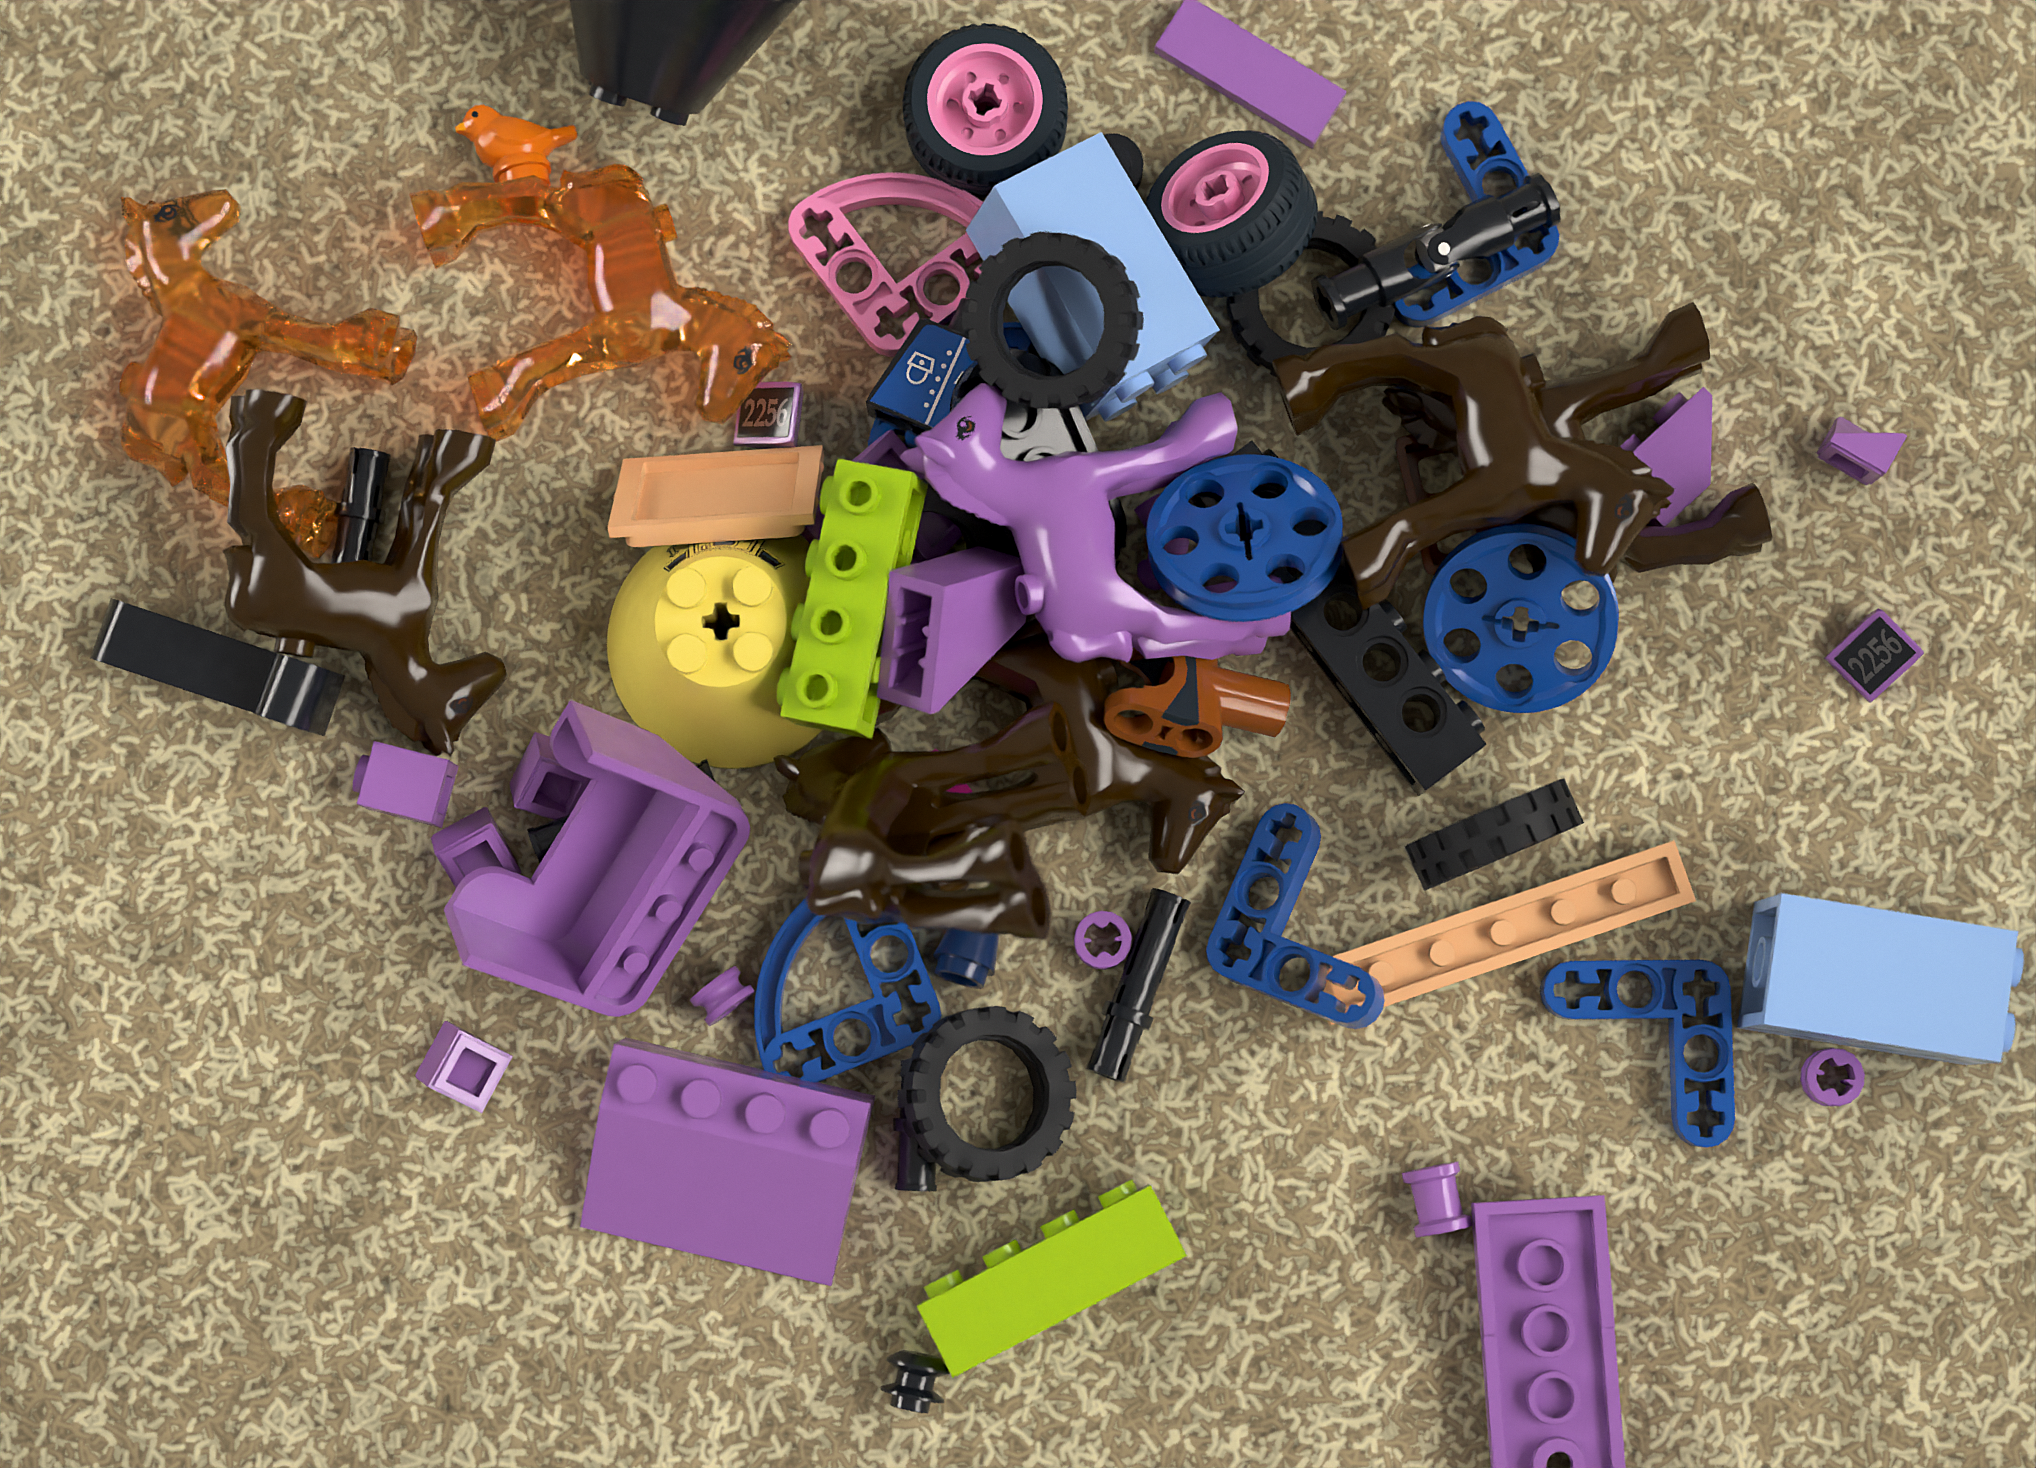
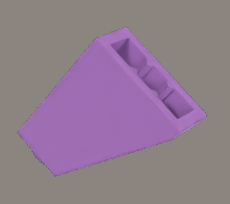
(946, 624)

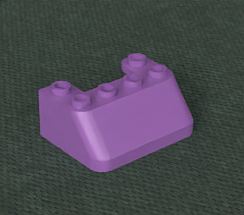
(616, 880)

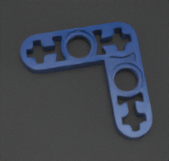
(1506, 265)
(1270, 949)
(1665, 1003)

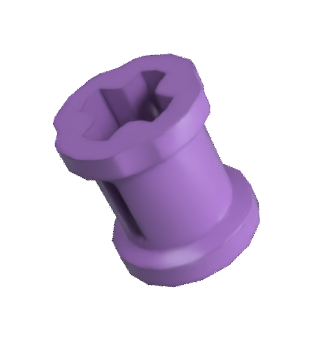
(1437, 1199)

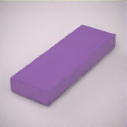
(1250, 72)

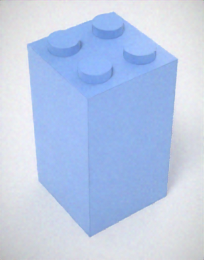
(1059, 309)
(1880, 980)

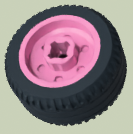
(961, 78)
(1234, 211)

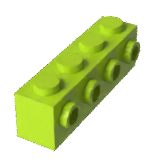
(840, 627)
(1050, 1279)

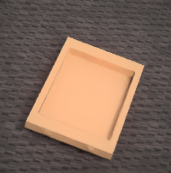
(717, 496)

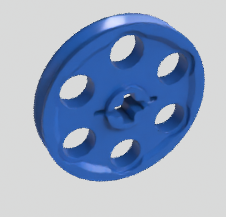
(1223, 553)
(1499, 641)

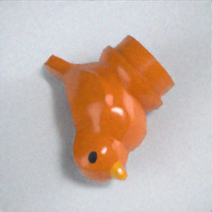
(512, 144)

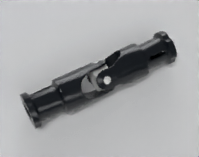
(1472, 233)

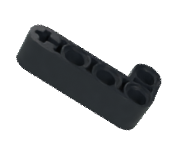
(218, 667)

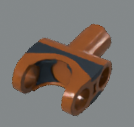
(1189, 703)

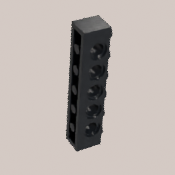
(1418, 756)

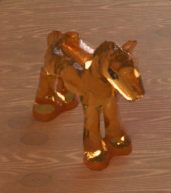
(631, 287)
(208, 349)

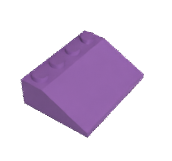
(725, 1160)

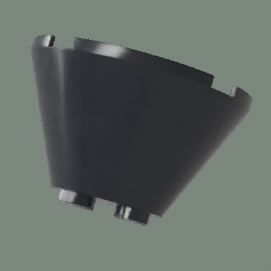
(669, 50)

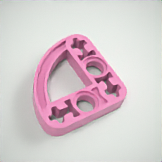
(883, 293)

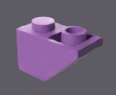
(1679, 450)

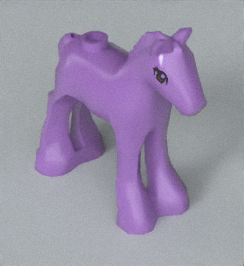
(1068, 530)

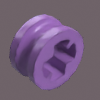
(1104, 959)
(722, 996)
(1829, 1096)

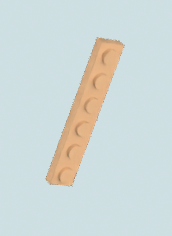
(1521, 926)

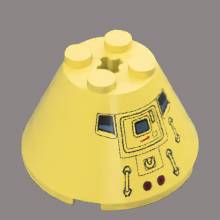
(683, 682)

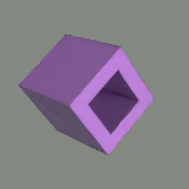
(405, 784)

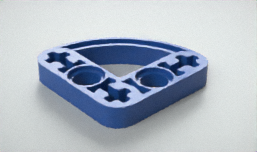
(875, 1012)

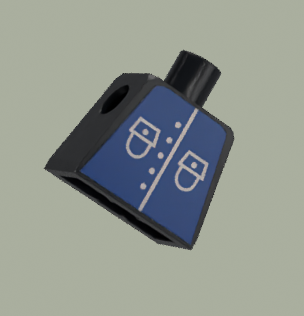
(922, 376)

